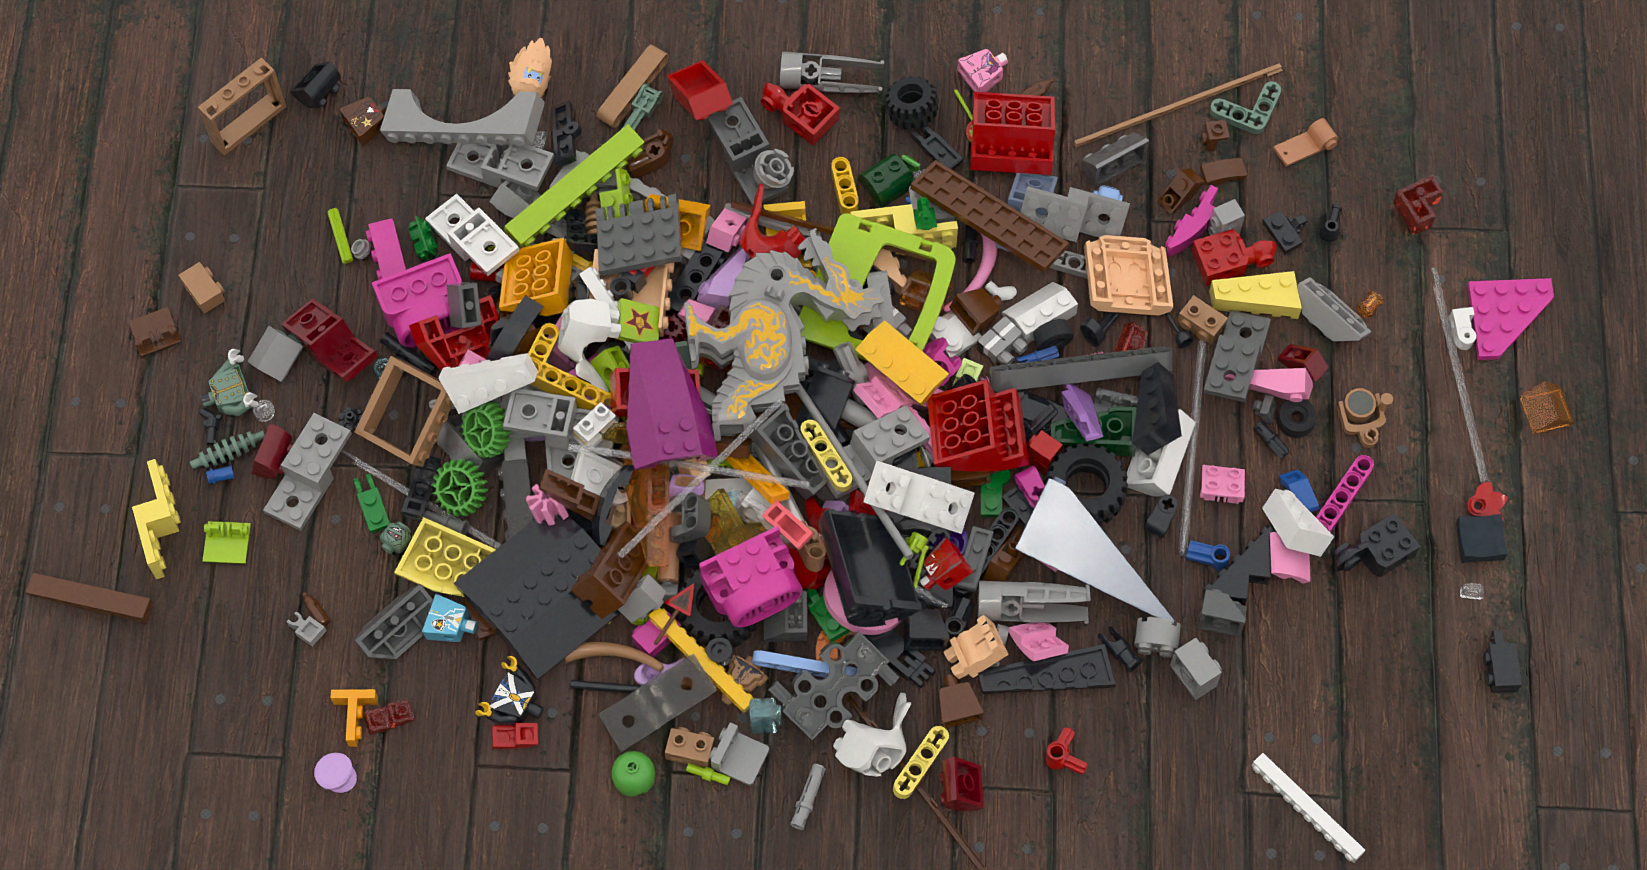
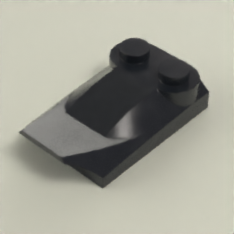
(1033, 405)

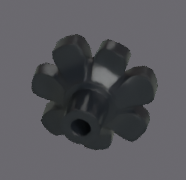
(350, 418)

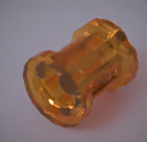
(1370, 303)

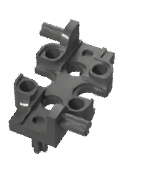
(801, 706)

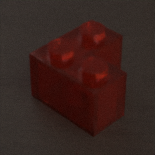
(1415, 202)

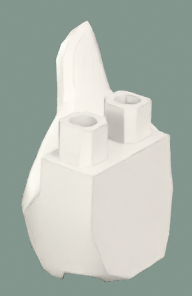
(587, 323)
(870, 748)

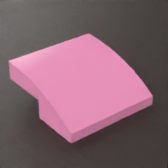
(882, 396)
(1288, 562)
(1038, 640)

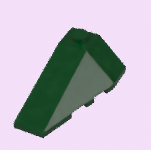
(1116, 426)

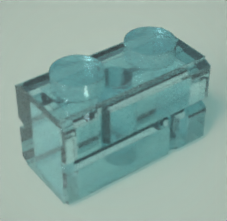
(764, 715)

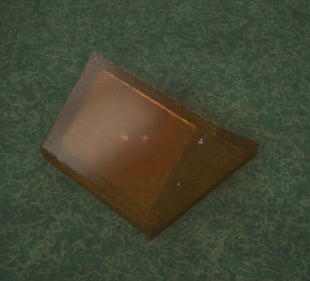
(1546, 407)

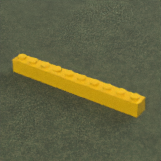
(715, 672)

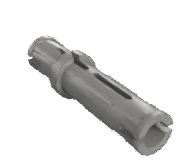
(804, 805)

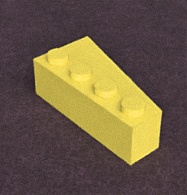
(1258, 294)

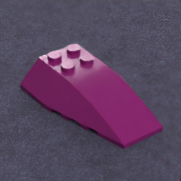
(665, 408)

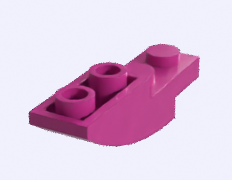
(1192, 225)

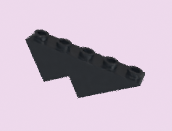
(1250, 567)

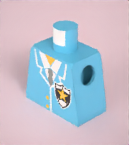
(448, 621)

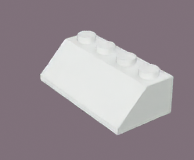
(1158, 471)

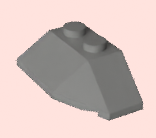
(1330, 313)

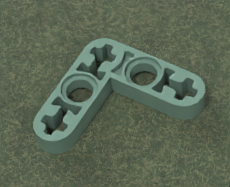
(1254, 115)

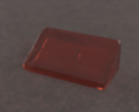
(1131, 337)

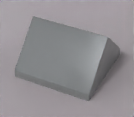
(275, 354)

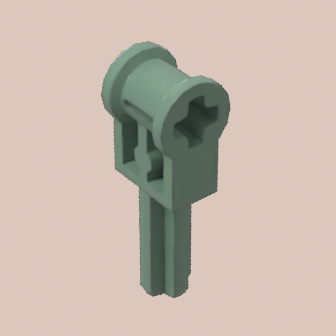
(644, 105)

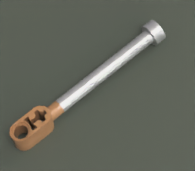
(813, 554)

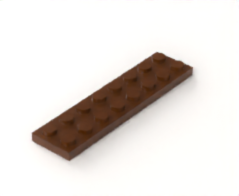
(989, 216)

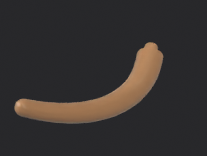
(592, 649)

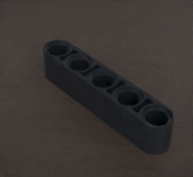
(998, 527)

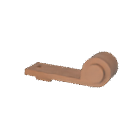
(1316, 139)

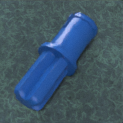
(1045, 354)

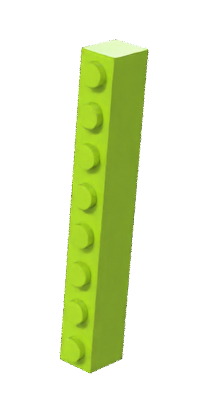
(574, 186)

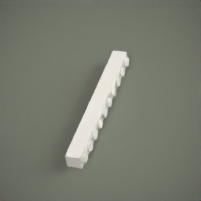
(598, 289)
(1305, 805)

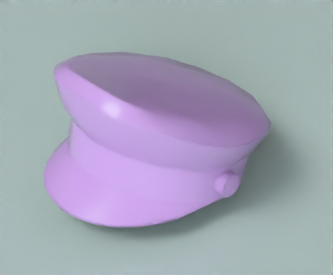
(335, 773)

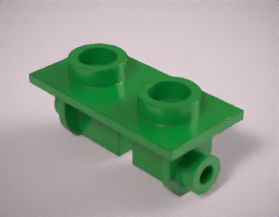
(924, 215)
(420, 231)

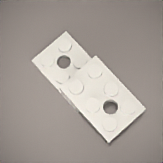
(472, 234)
(918, 497)

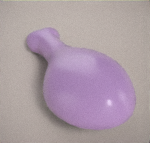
(645, 673)

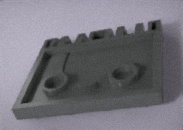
(640, 238)

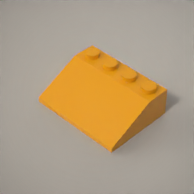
(539, 273)

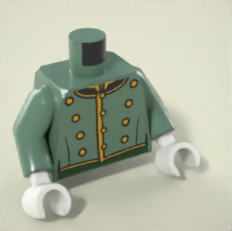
(229, 388)

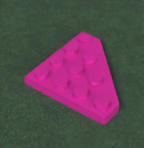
(1505, 311)

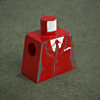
(945, 566)

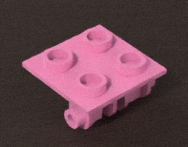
(1223, 482)

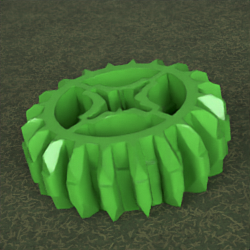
(490, 441)
(454, 472)

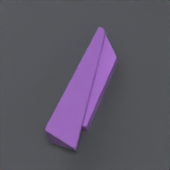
(1081, 411)

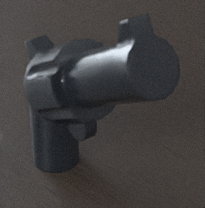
(211, 424)

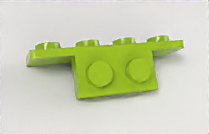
(618, 196)

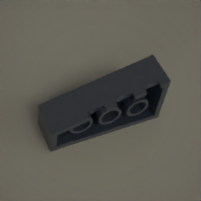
(1157, 410)

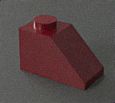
(1304, 357)

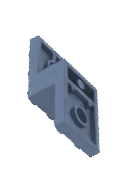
(1019, 188)

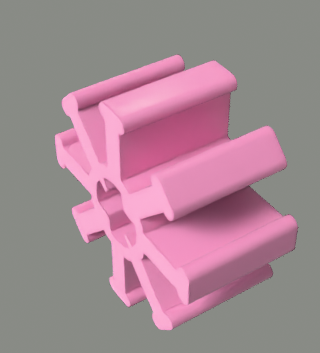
(545, 507)

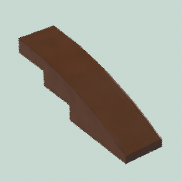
(572, 495)

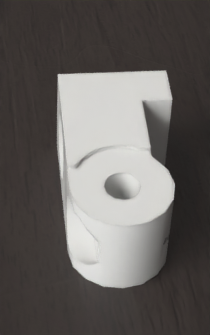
(1461, 327)

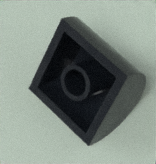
(316, 85)

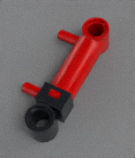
(631, 280)

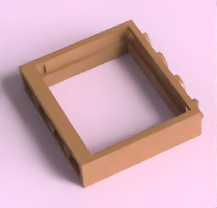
(251, 119)
(380, 400)

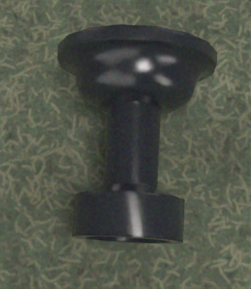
(719, 651)

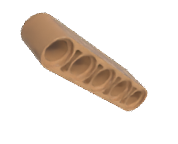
(643, 71)

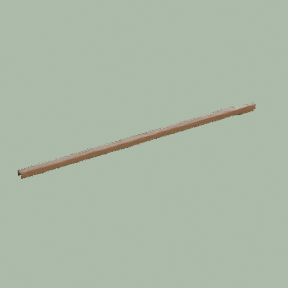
(1164, 110)

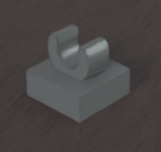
(1266, 409)

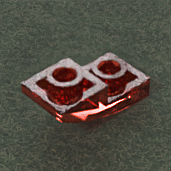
(388, 717)

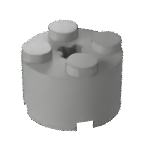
(1157, 636)

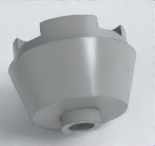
(772, 169)

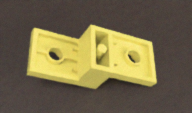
(903, 219)
(156, 519)

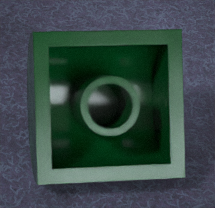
(887, 180)

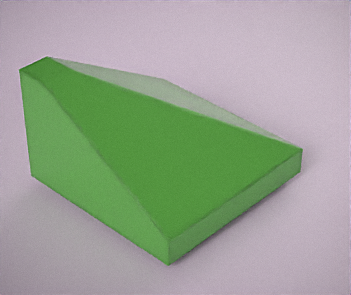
(911, 164)

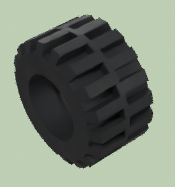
(900, 105)

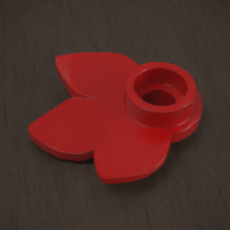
(1489, 501)

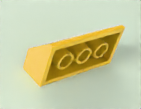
(902, 362)

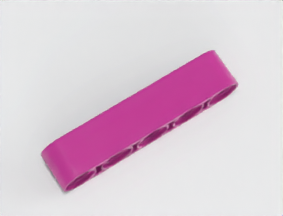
(1345, 492)

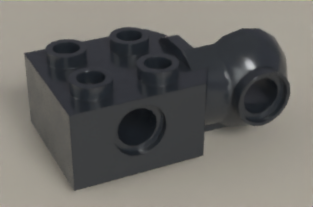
(1379, 547)

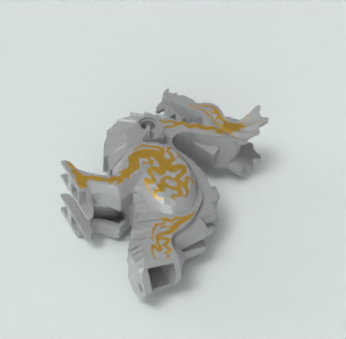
(766, 330)

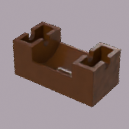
(610, 577)

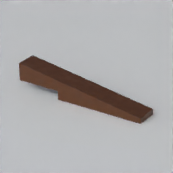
(90, 598)

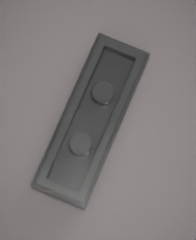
(975, 555)

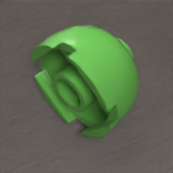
(635, 781)

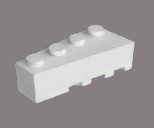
(485, 381)

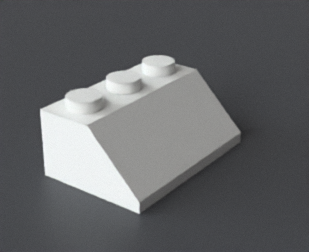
(1041, 307)

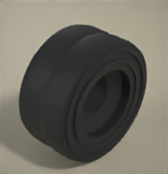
(1053, 333)
(1292, 428)

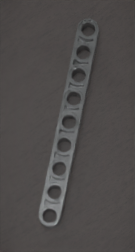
(1078, 368)

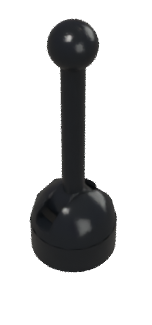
(1182, 338)

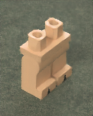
(976, 649)

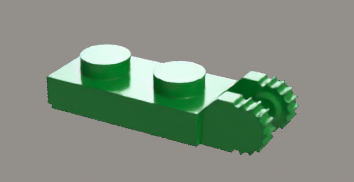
(372, 506)

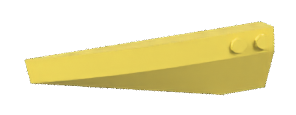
(440, 557)

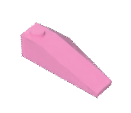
(1283, 383)

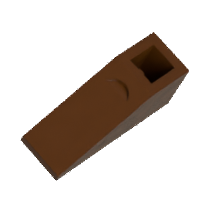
(1005, 560)

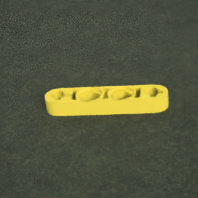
(829, 454)
(921, 762)

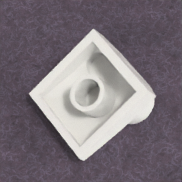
(955, 333)

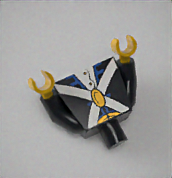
(513, 698)

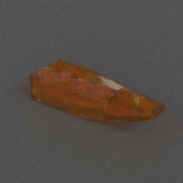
(647, 498)

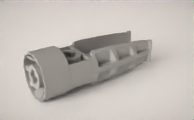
(794, 71)
(1032, 602)

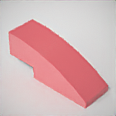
(788, 524)

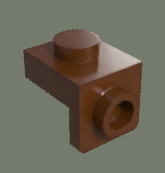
(1214, 132)

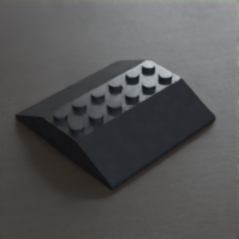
(528, 592)

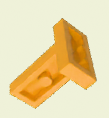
(355, 700)

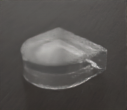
(1472, 590)

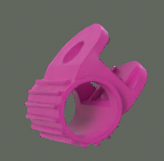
(935, 352)

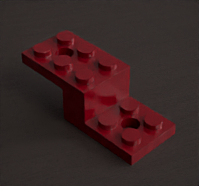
(329, 340)

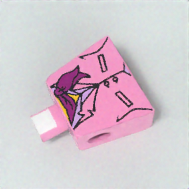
(982, 69)

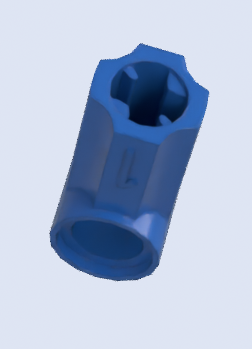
(1206, 554)

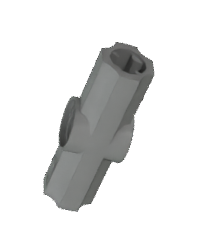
(849, 363)

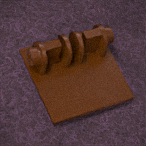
(154, 331)

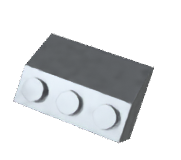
(1114, 158)
(453, 444)

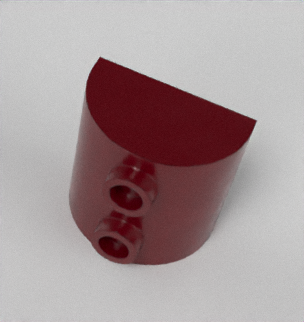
(272, 453)
(961, 785)

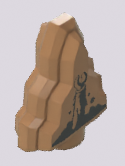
(745, 674)

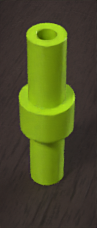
(708, 774)

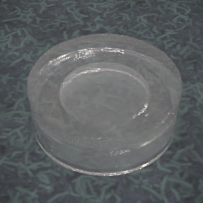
(264, 410)

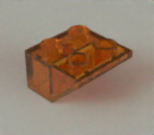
(917, 289)

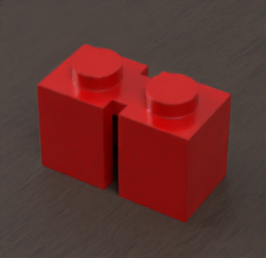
(1042, 451)

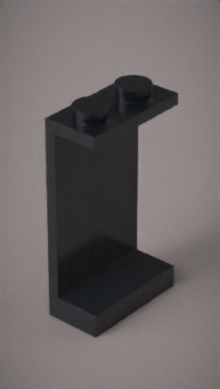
(829, 394)

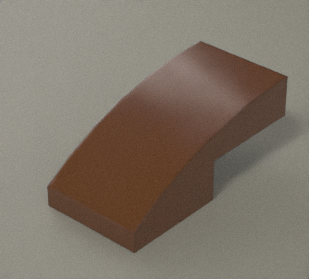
(1222, 170)

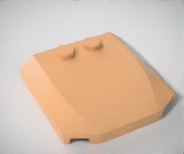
(1128, 276)

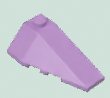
(719, 285)

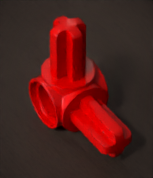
(1061, 748)

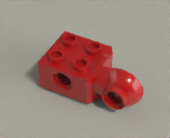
(804, 112)
(1227, 257)

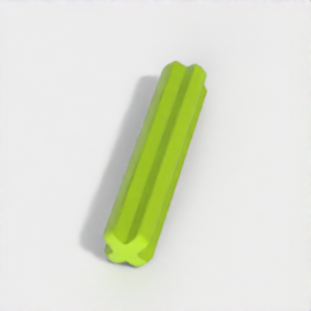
(340, 236)

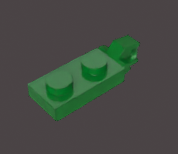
(824, 619)

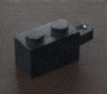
(1502, 665)

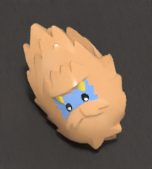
(531, 69)

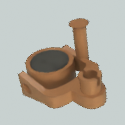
(1359, 408)

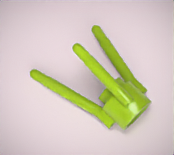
(916, 543)

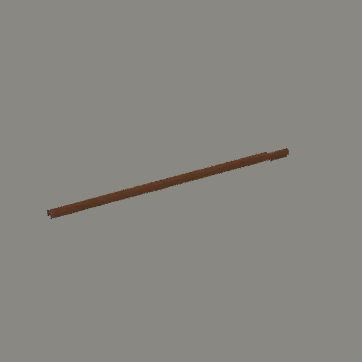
(810, 225)
(928, 798)

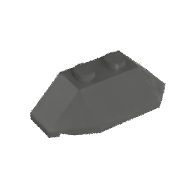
(396, 625)

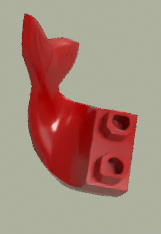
(755, 242)
(807, 578)

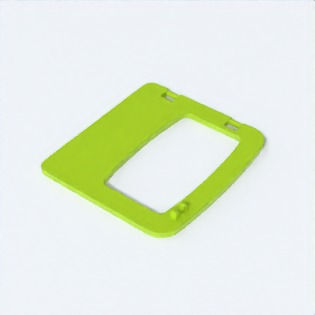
(858, 252)

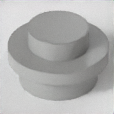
(361, 248)

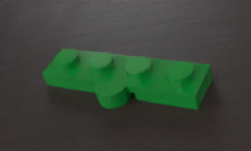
(992, 494)

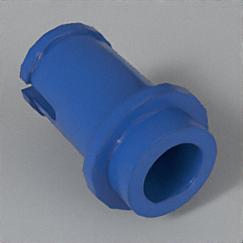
(220, 474)

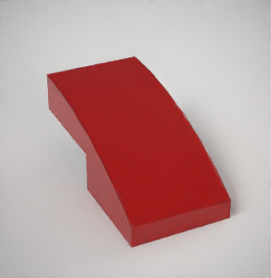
(515, 736)

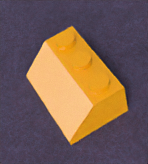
(693, 221)

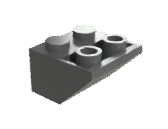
(789, 623)

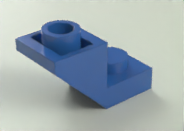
(1299, 485)

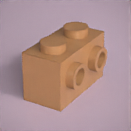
(202, 288)
(1202, 320)
(689, 747)

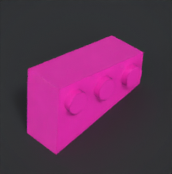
(386, 247)

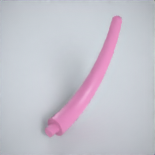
(986, 266)

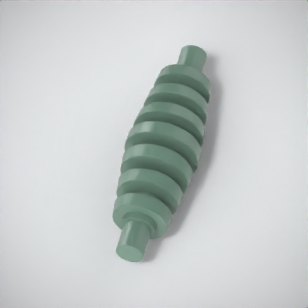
(203, 460)

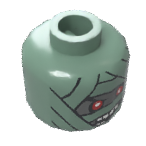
(395, 538)

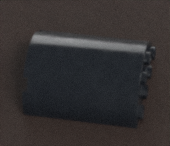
(867, 569)

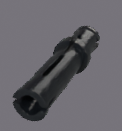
(408, 354)

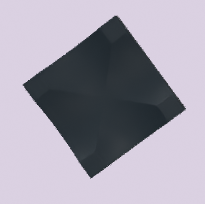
(1481, 538)

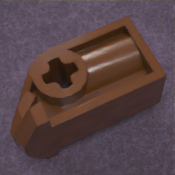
(647, 161)

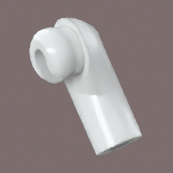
(1004, 293)

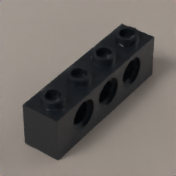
(693, 271)

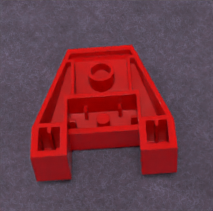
(450, 348)

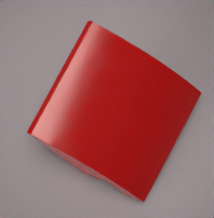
(1012, 133)
(977, 429)

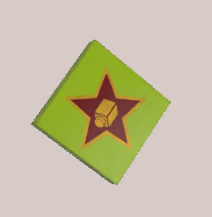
(638, 321)

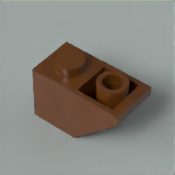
(1180, 190)

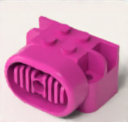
(417, 296)
(752, 579)

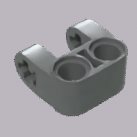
(695, 519)

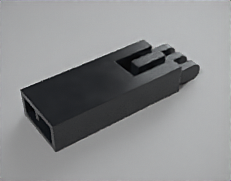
(892, 647)

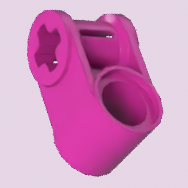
(1030, 484)

